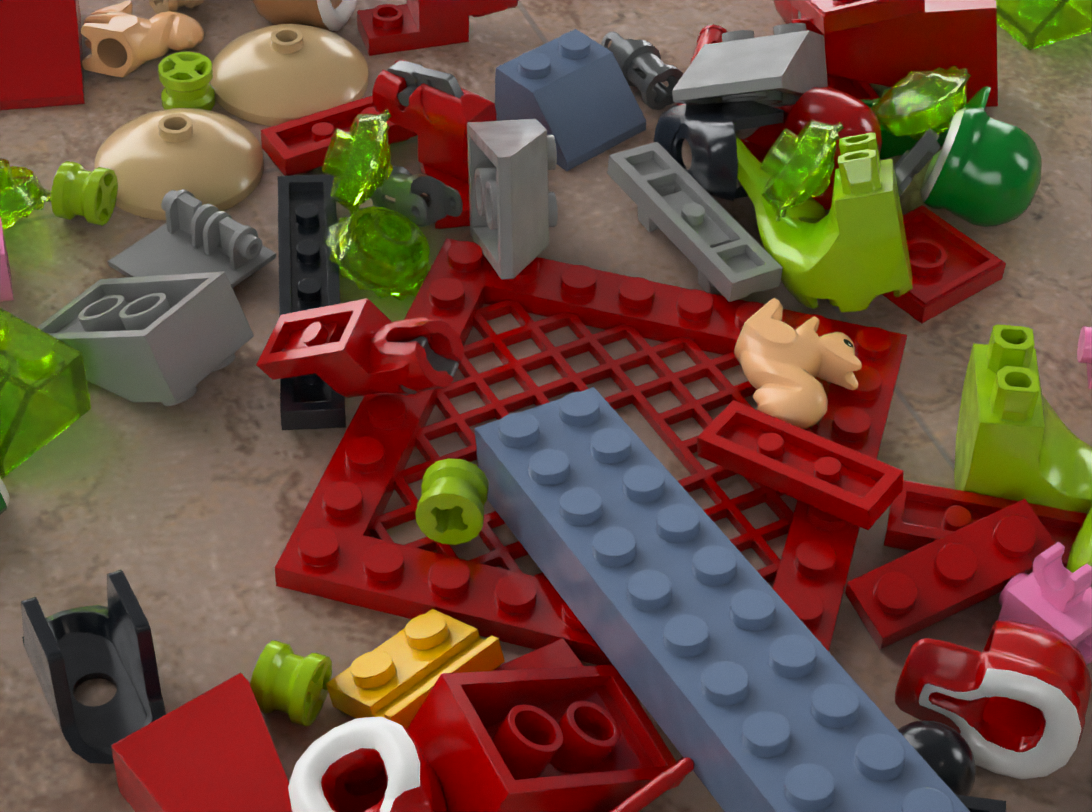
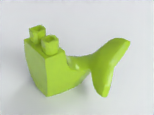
(853, 249)
(1015, 441)

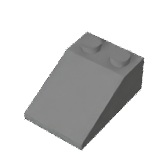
(757, 69)
(510, 191)
(153, 333)

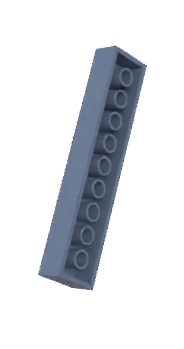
(694, 621)

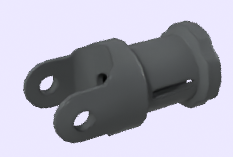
(644, 69)
(410, 201)

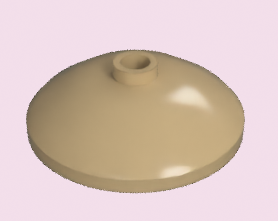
(287, 73)
(181, 151)

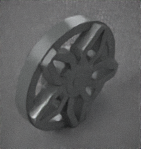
(915, 159)

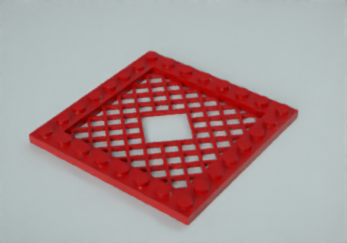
(333, 541)

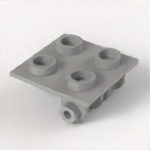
(195, 241)

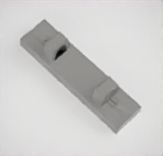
(675, 203)

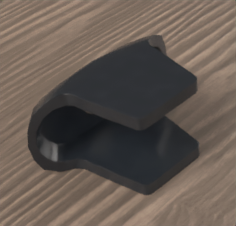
(713, 140)
(90, 645)

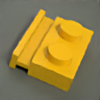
(404, 669)

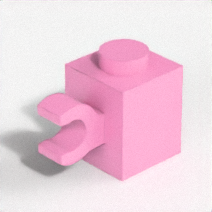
(1052, 599)

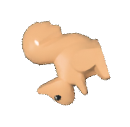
(126, 41)
(787, 360)

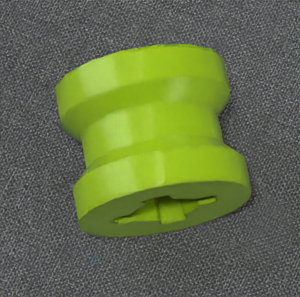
(186, 81)
(84, 193)
(452, 501)
(291, 682)

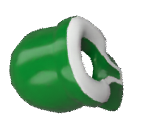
(984, 168)

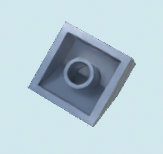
(573, 93)

